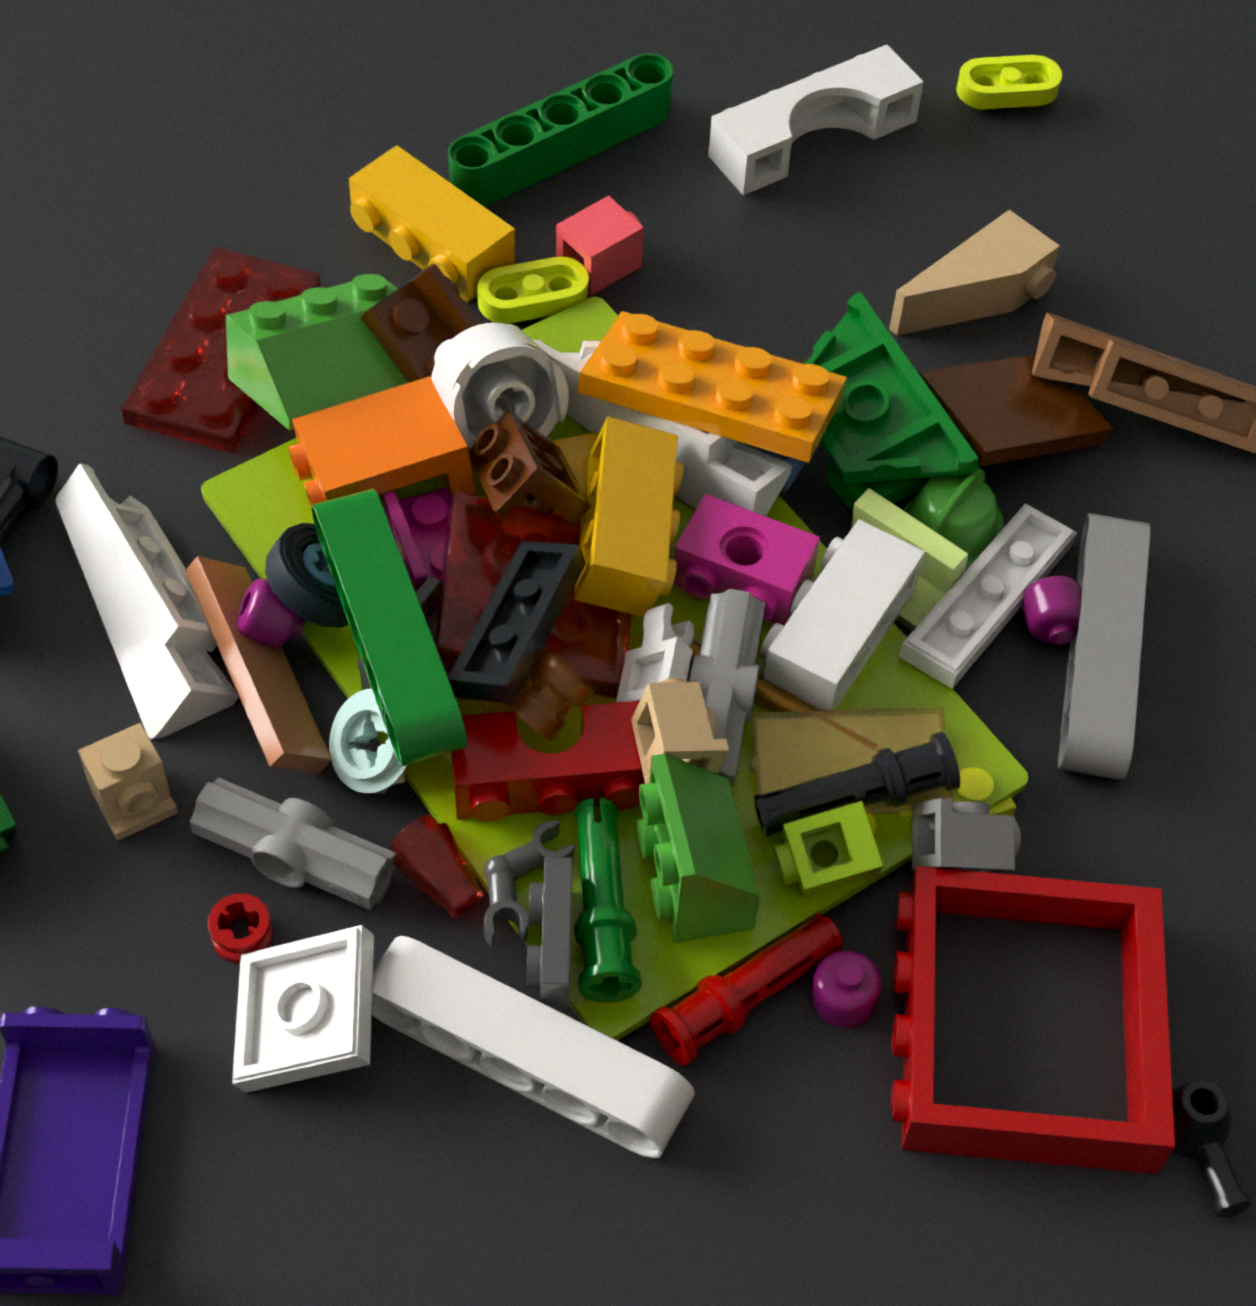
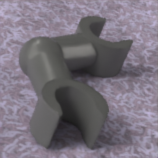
(505, 868)

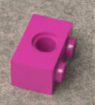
(744, 552)

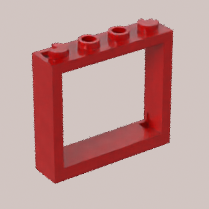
(1137, 912)

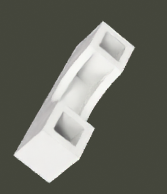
(864, 94)

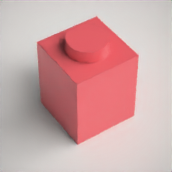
(602, 240)

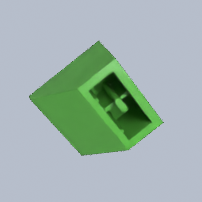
(697, 851)

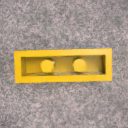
(430, 220)
(630, 518)

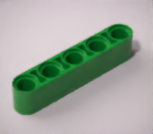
(562, 129)
(389, 628)

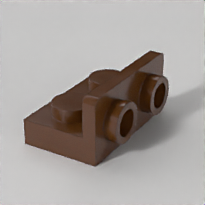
(418, 320)
(522, 463)

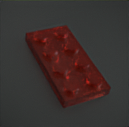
(186, 378)

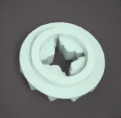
(359, 767)

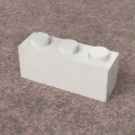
(841, 615)

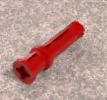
(723, 1001)

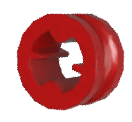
(239, 907)

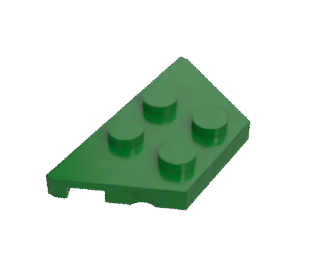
(888, 415)

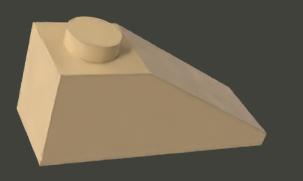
(979, 278)

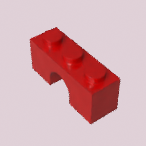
(506, 777)

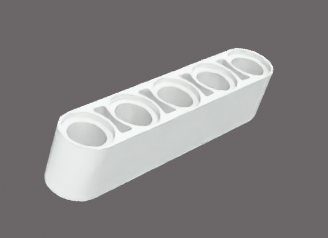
(529, 1047)

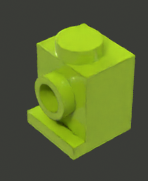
(843, 830)

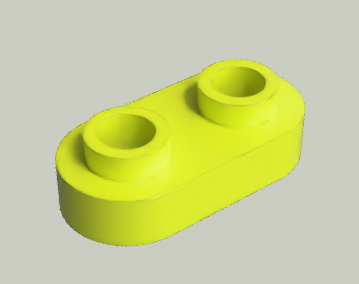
(1009, 82)
(532, 289)

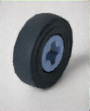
(302, 577)

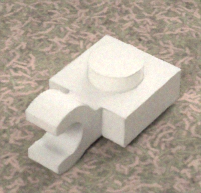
(662, 656)

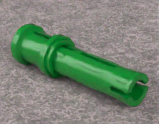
(605, 925)

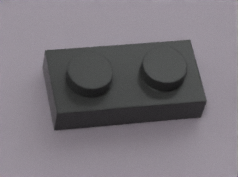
(551, 908)

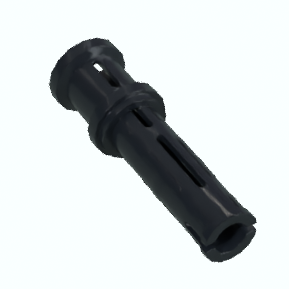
(887, 778)

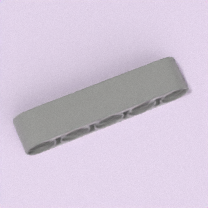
(1107, 650)

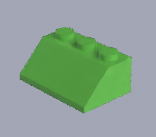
(311, 349)

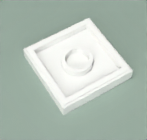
(304, 1009)

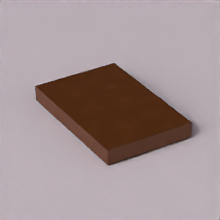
(1013, 413)

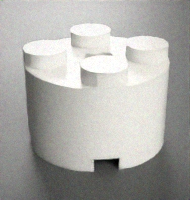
(498, 371)

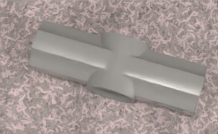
(729, 668)
(293, 843)

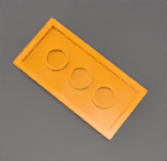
(713, 385)

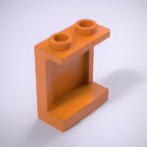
(381, 444)

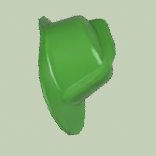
(960, 511)

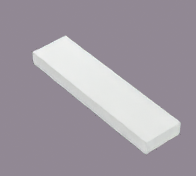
(986, 596)

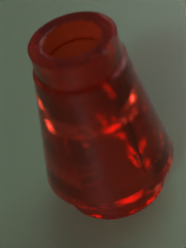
(436, 864)

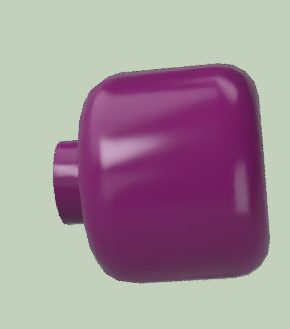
(1053, 609)
(265, 617)
(846, 989)

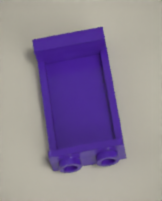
(70, 1147)

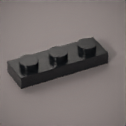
(516, 622)

